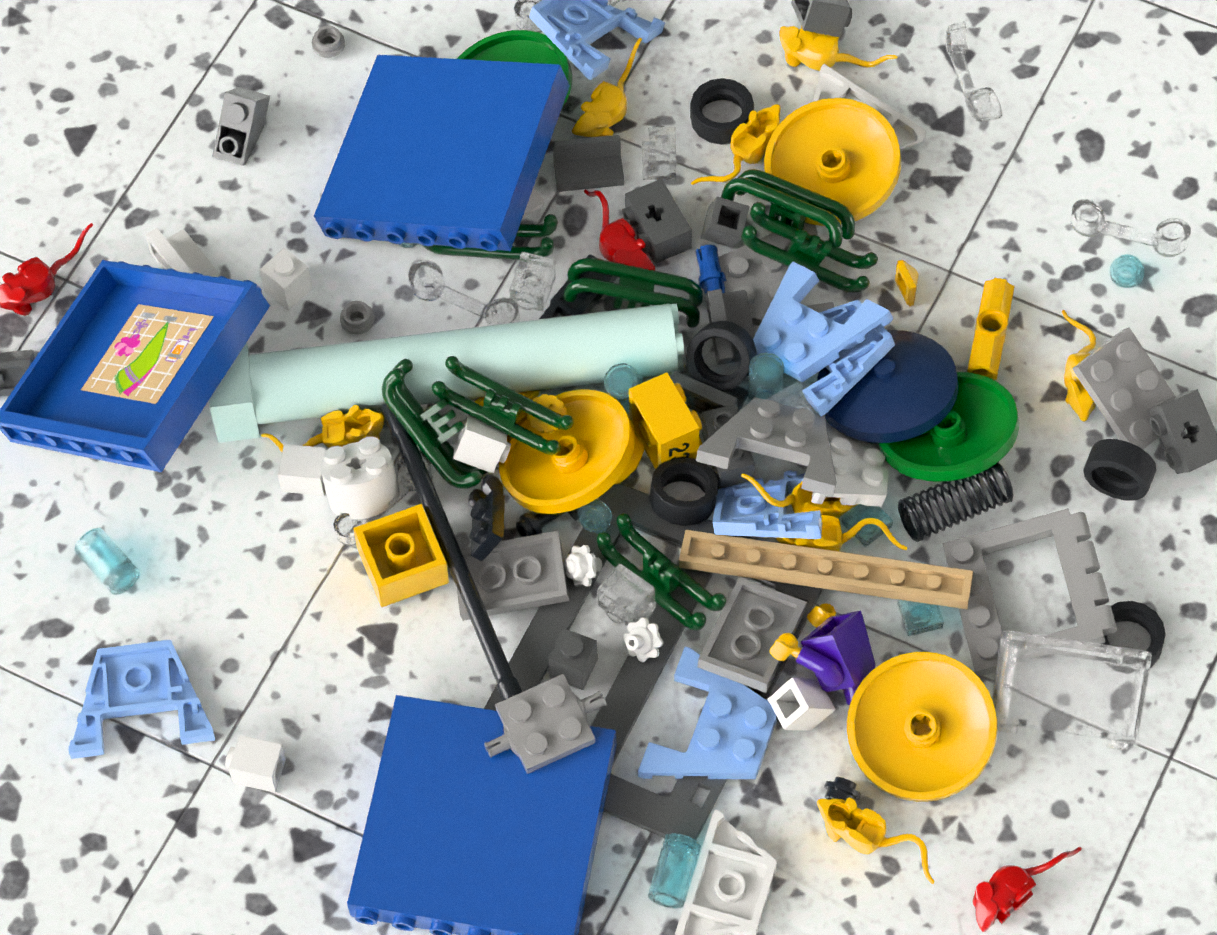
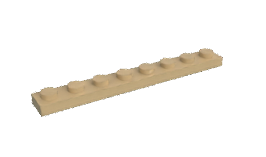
(826, 569)

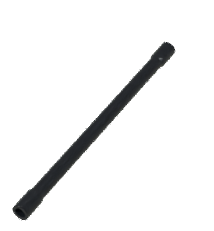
(506, 682)

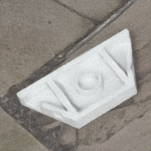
(837, 86)
(858, 469)
(727, 884)

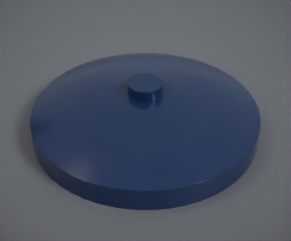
(900, 394)

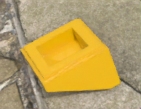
(906, 280)

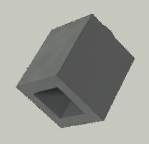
(724, 222)
(574, 657)

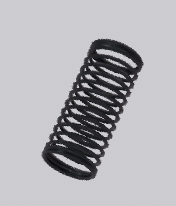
(910, 507)

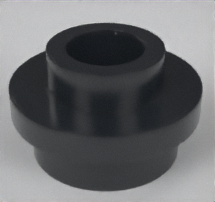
(841, 789)

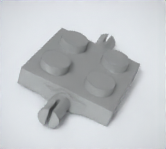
(545, 723)

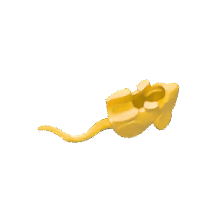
(817, 49)
(606, 107)
(749, 141)
(1076, 393)
(343, 429)
(801, 501)
(832, 534)
(863, 828)

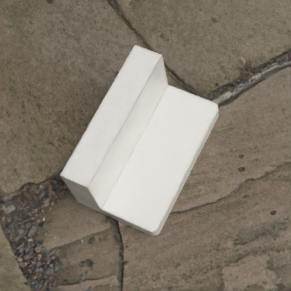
(179, 253)

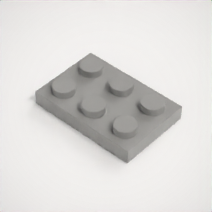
(1124, 386)
(519, 574)
(747, 631)

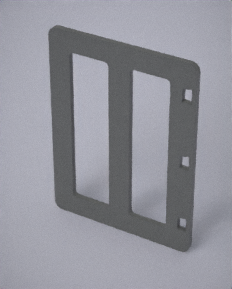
(636, 679)

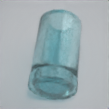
(765, 376)
(619, 380)
(107, 561)
(674, 871)

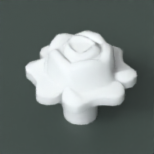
(582, 565)
(643, 639)

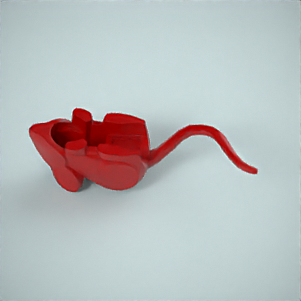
(618, 240)
(33, 281)
(1008, 889)

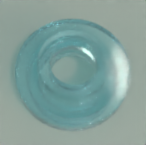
(1130, 264)
(595, 516)

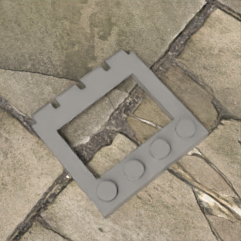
(1077, 560)

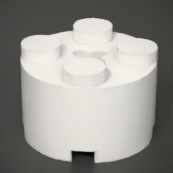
(359, 478)

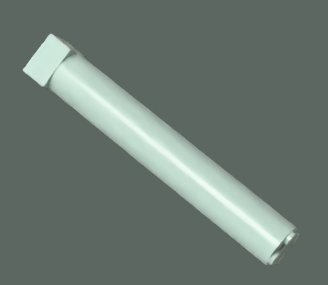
(515, 354)

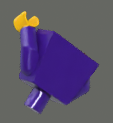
(834, 651)

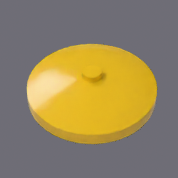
(838, 152)
(585, 467)
(922, 726)

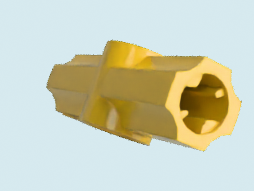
(993, 314)

